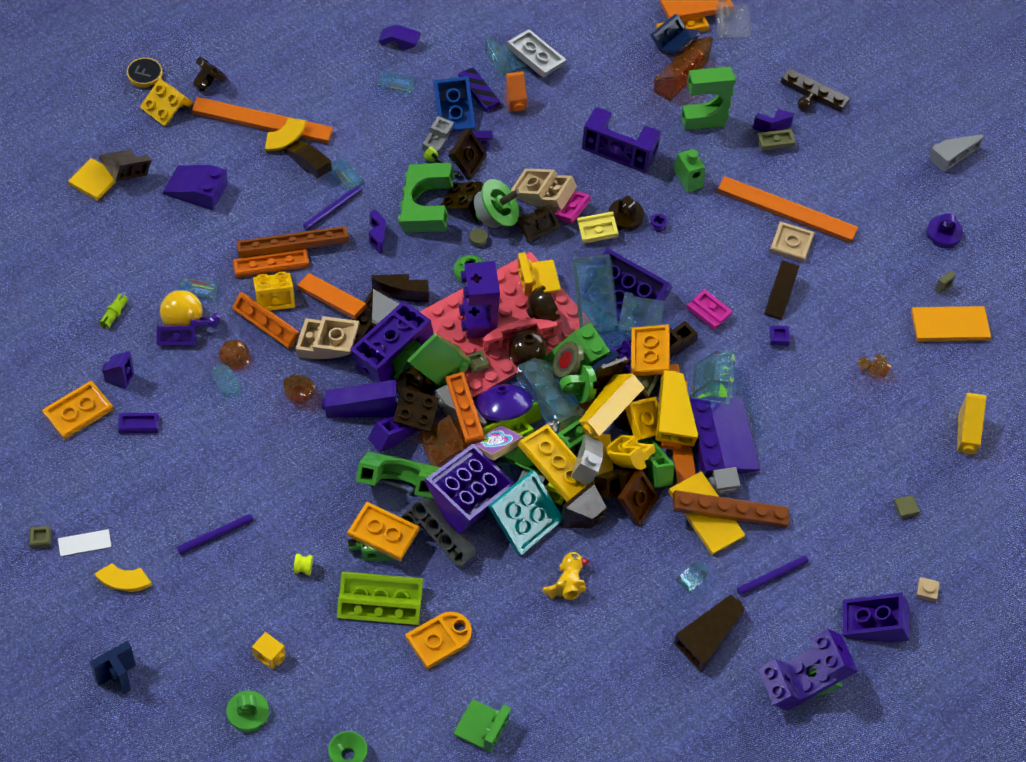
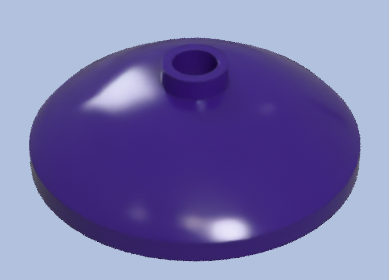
(504, 402)

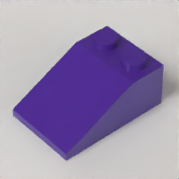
(197, 184)
(877, 618)

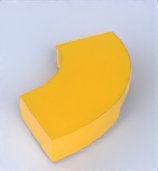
(286, 135)
(123, 580)

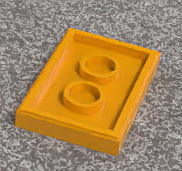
(650, 350)
(77, 409)
(383, 531)

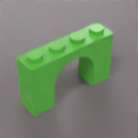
(715, 112)
(418, 180)
(380, 466)

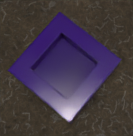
(779, 335)

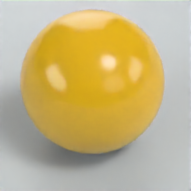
(180, 308)

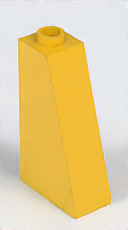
(610, 403)
(675, 412)

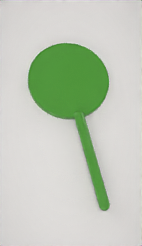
(521, 465)

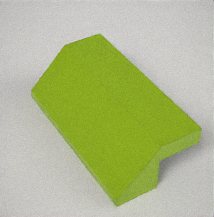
(380, 598)

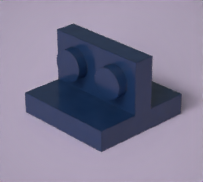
(113, 667)

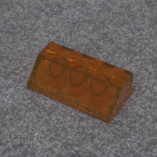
(676, 74)

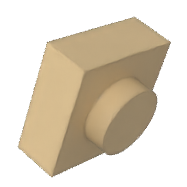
(927, 589)

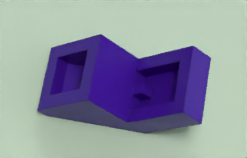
(403, 36)
(781, 121)
(378, 233)

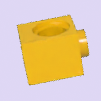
(269, 651)

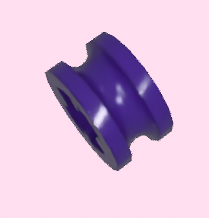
(658, 227)

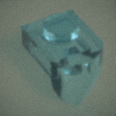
(693, 576)

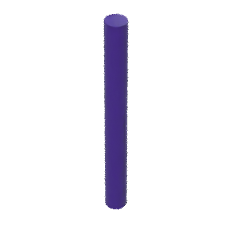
(332, 207)
(214, 533)
(772, 575)

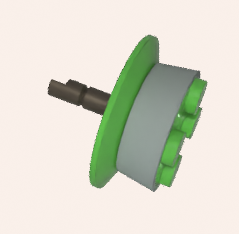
(496, 204)

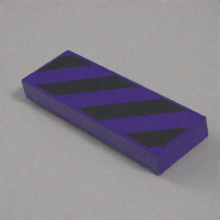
(480, 89)

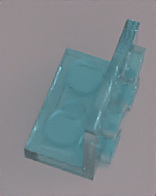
(502, 58)
(639, 312)

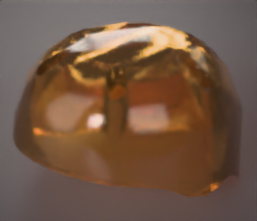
(230, 350)
(299, 392)

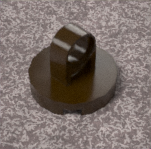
(207, 74)
(627, 213)
(416, 381)

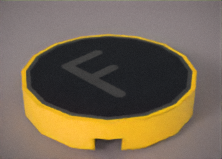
(144, 72)

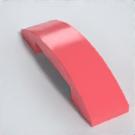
(505, 332)

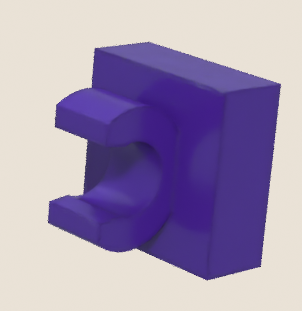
(484, 136)

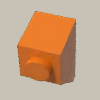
(515, 92)

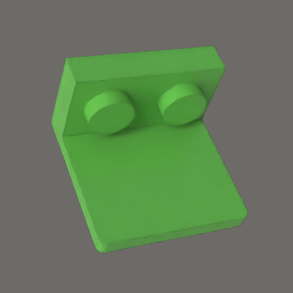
(482, 725)

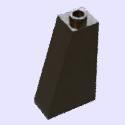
(707, 633)

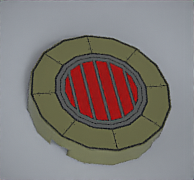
(567, 360)

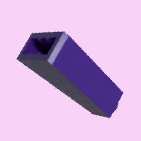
(362, 400)

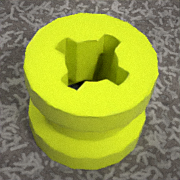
(303, 564)

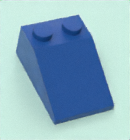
(455, 102)

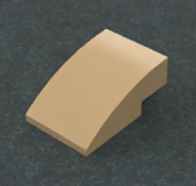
(544, 188)
(326, 338)

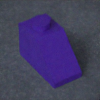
(119, 369)

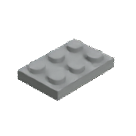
(536, 53)

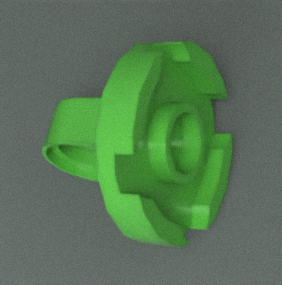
(581, 384)
(247, 711)

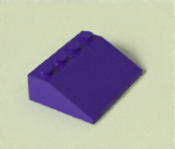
(636, 280)
(723, 436)
(467, 487)

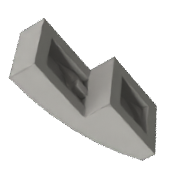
(438, 134)

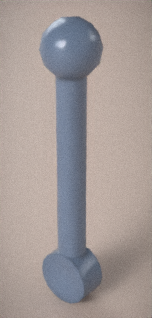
(410, 490)

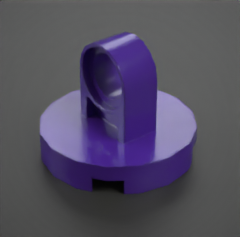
(944, 230)

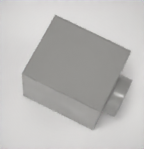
(725, 480)

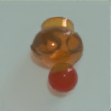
(878, 366)

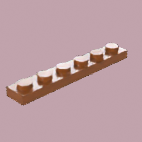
(292, 241)
(730, 509)

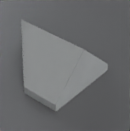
(381, 306)

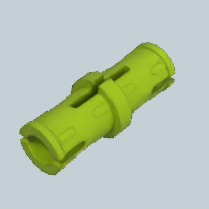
(113, 311)

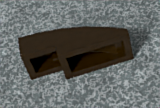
(309, 158)
(402, 288)
(781, 290)
(681, 338)
(614, 481)

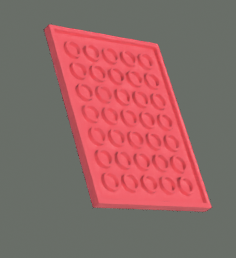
(512, 307)

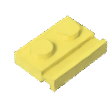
(597, 227)

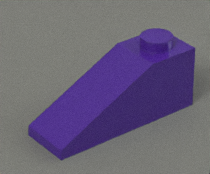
(388, 434)

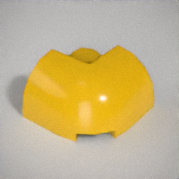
(628, 453)

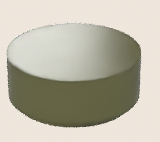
(478, 237)

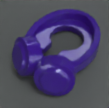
(213, 321)

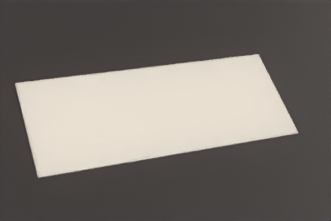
(84, 542)

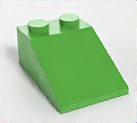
(593, 346)
(439, 359)

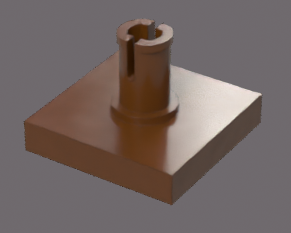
(637, 497)

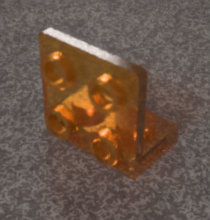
(443, 440)

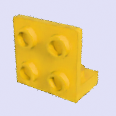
(164, 102)
(536, 274)
(274, 291)

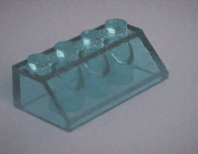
(596, 293)
(714, 377)
(555, 406)

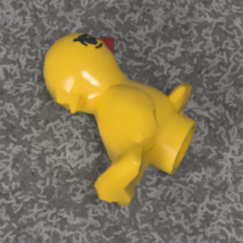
(569, 583)

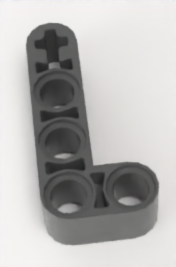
(457, 548)

